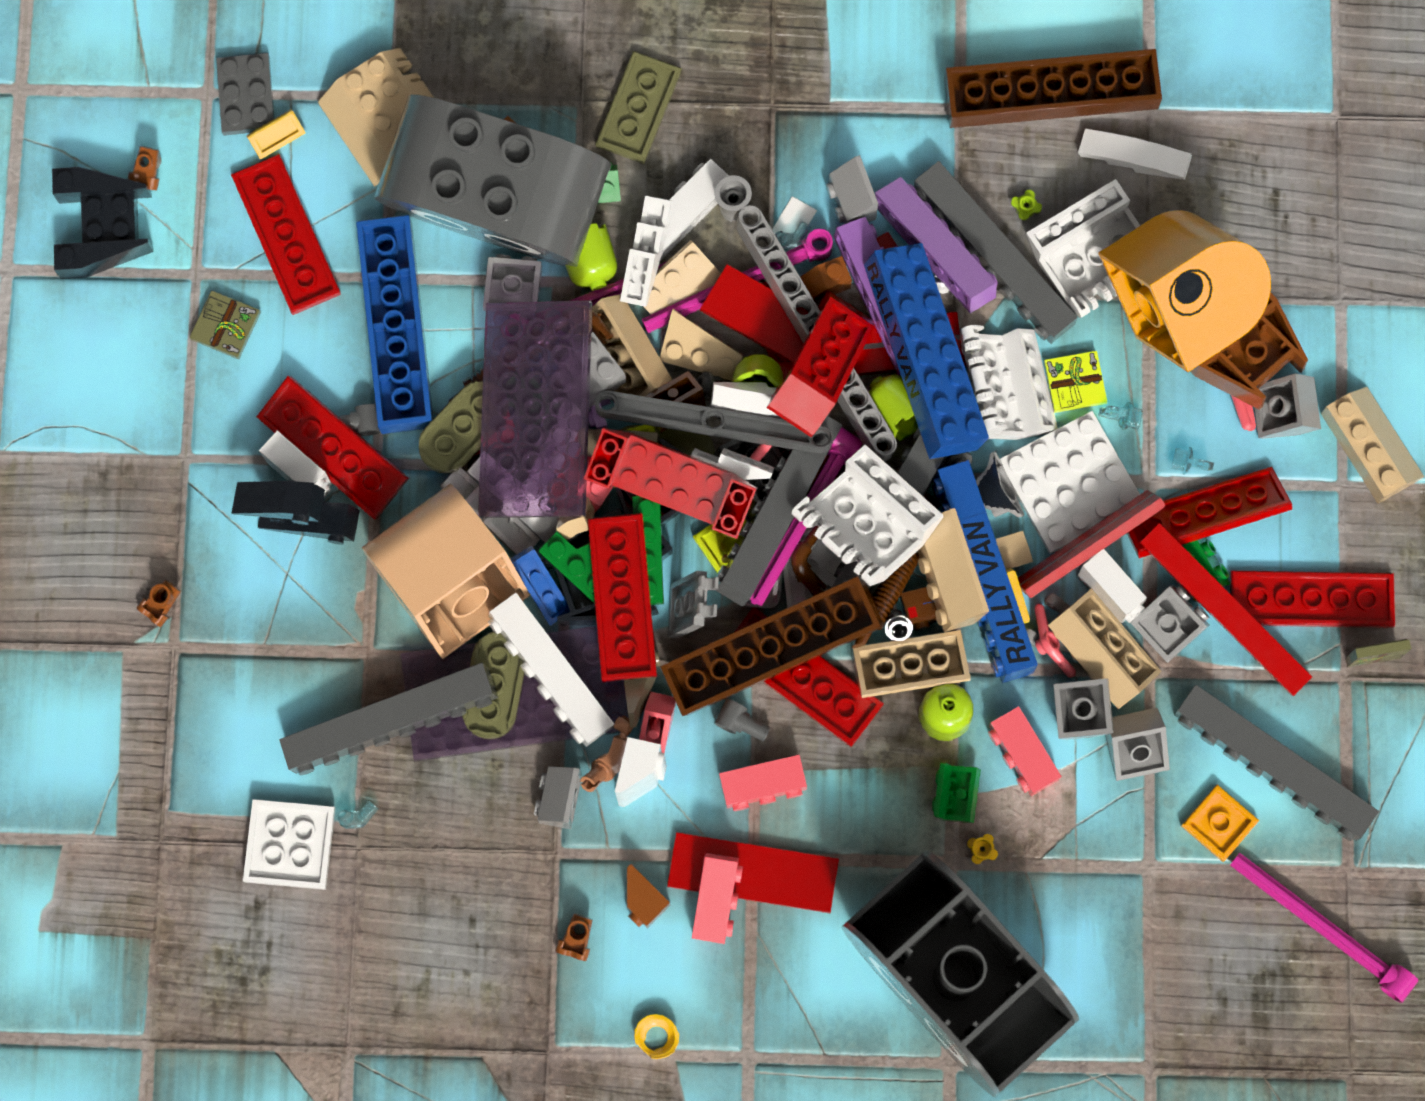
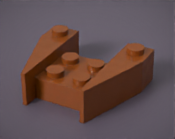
(1255, 357)

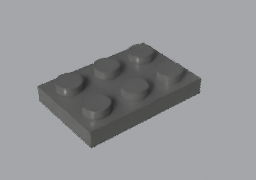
(244, 93)

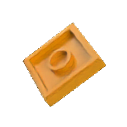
(1220, 823)

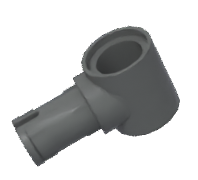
(363, 420)
(734, 718)

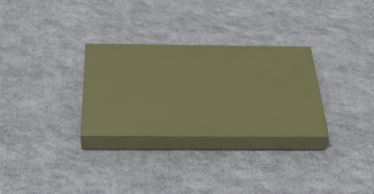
(638, 107)

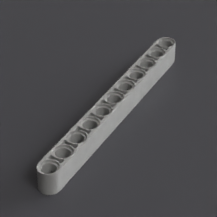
(804, 323)

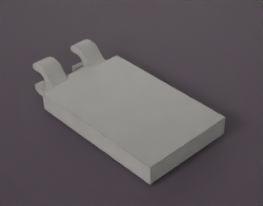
(689, 603)

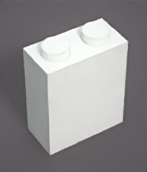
(293, 463)
(1112, 586)

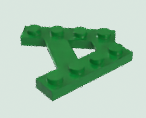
(577, 563)

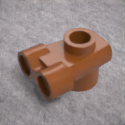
(143, 173)
(155, 606)
(573, 943)

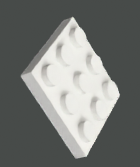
(289, 844)

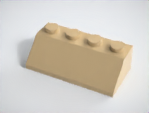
(631, 348)
(1371, 444)
(952, 575)
(1104, 648)
(911, 664)

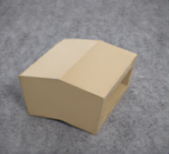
(571, 526)
(1014, 550)

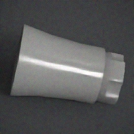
(732, 195)

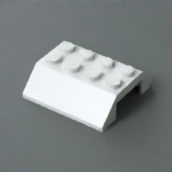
(1071, 242)
(1008, 382)
(870, 517)

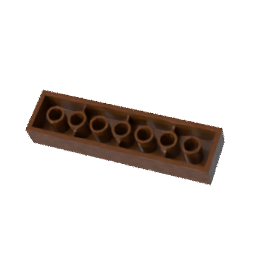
(1052, 88)
(772, 646)

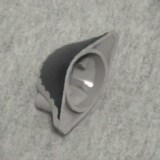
(997, 490)

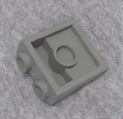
(512, 280)
(1171, 622)

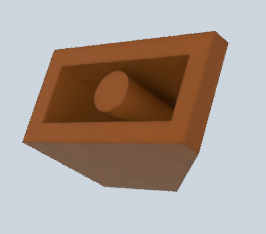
(827, 276)
(643, 899)

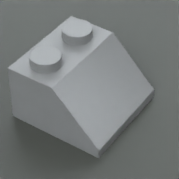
(852, 192)
(604, 371)
(1288, 407)
(1083, 709)
(1138, 744)
(559, 796)

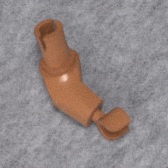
(608, 764)

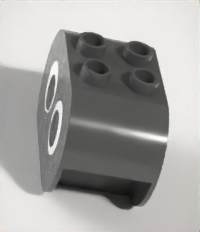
(492, 180)
(961, 973)

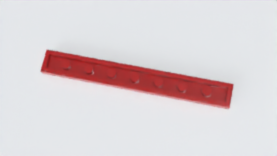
(1225, 609)

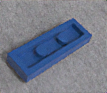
(540, 584)

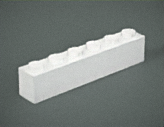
(550, 669)

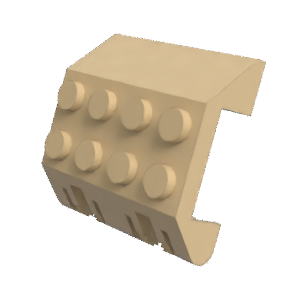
(369, 106)

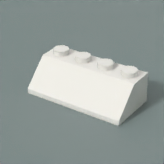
(639, 771)

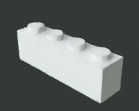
(692, 203)

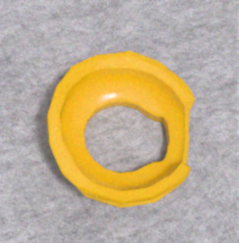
(660, 1021)

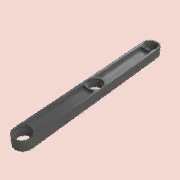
(693, 419)

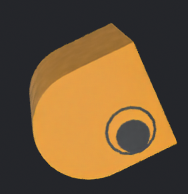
(1187, 286)

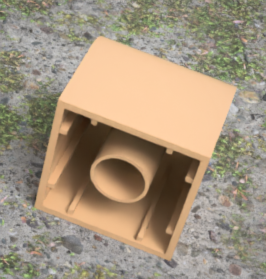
(445, 569)

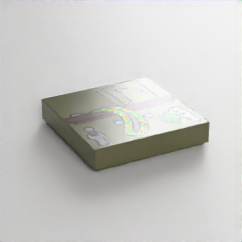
(225, 325)
(1378, 653)

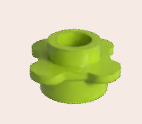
(1026, 212)

